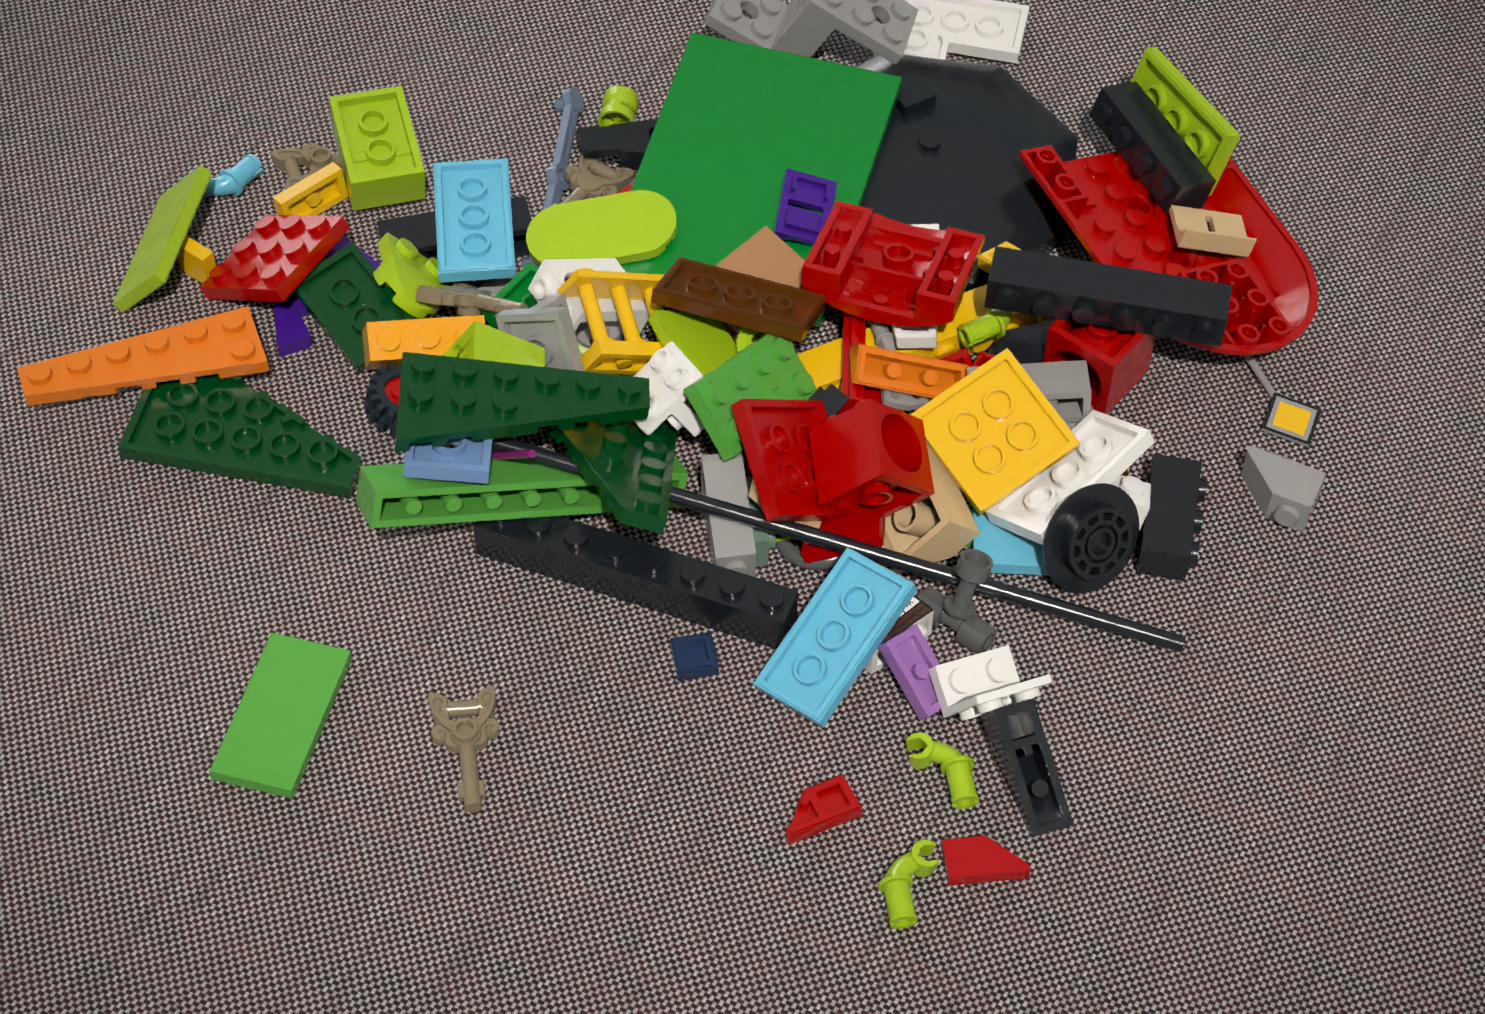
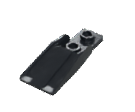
(622, 139)

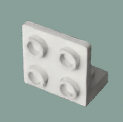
(982, 684)

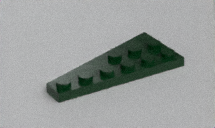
(498, 400)

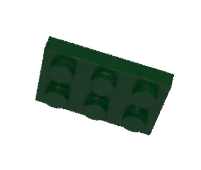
(346, 296)

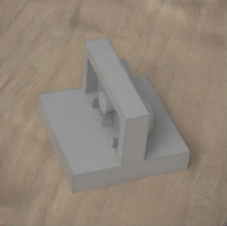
(547, 326)

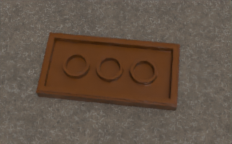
(739, 299)

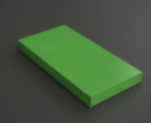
(281, 715)

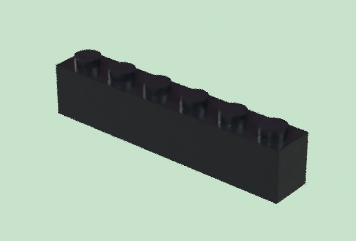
(1108, 296)

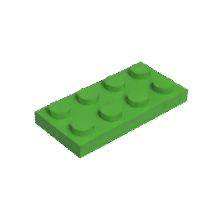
(759, 371)

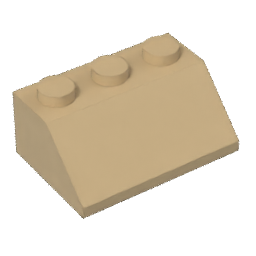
(934, 526)

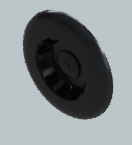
(1083, 534)

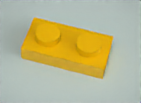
(313, 193)

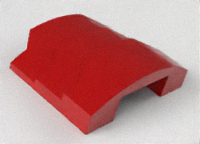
(890, 268)

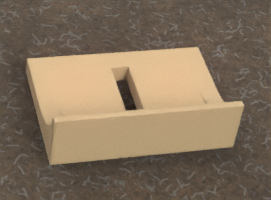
(1226, 232)

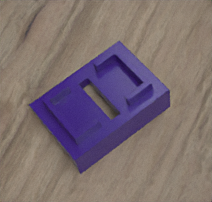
(806, 191)

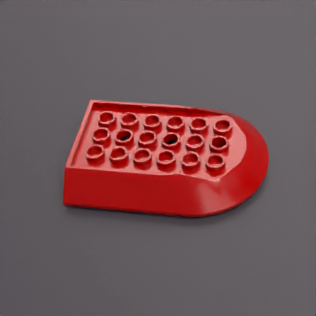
(1271, 289)

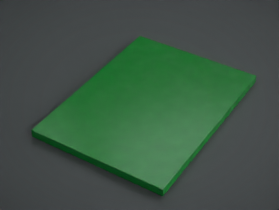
(736, 127)

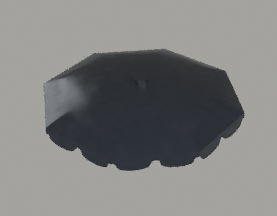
(962, 158)

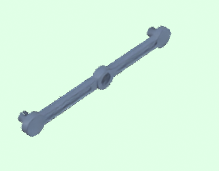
(571, 105)

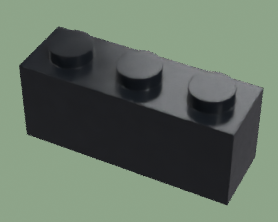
(1172, 519)

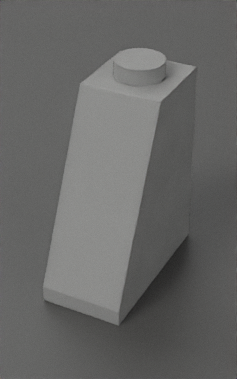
(729, 542)

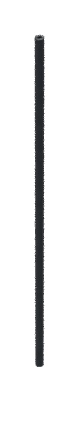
(880, 555)

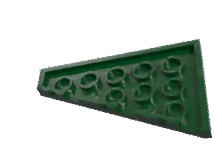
(236, 434)
(627, 467)

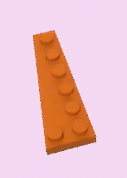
(206, 346)

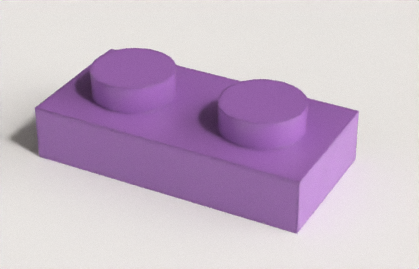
(909, 661)

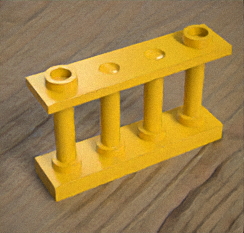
(605, 353)

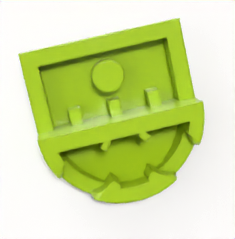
(403, 271)

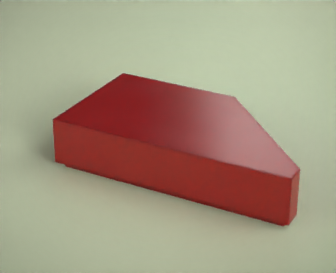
(823, 808)
(980, 861)

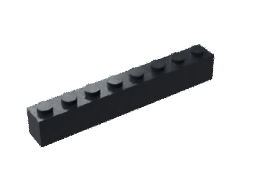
(643, 575)

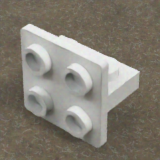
(668, 375)

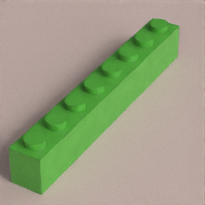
(513, 492)

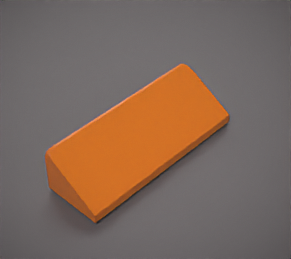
(903, 371)

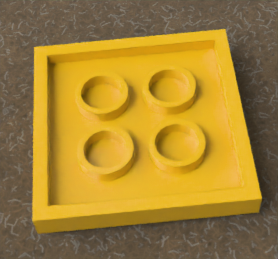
(995, 431)

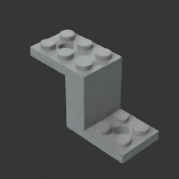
(807, 23)

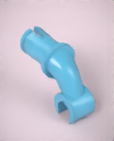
(234, 179)

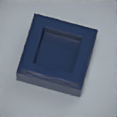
(694, 656)

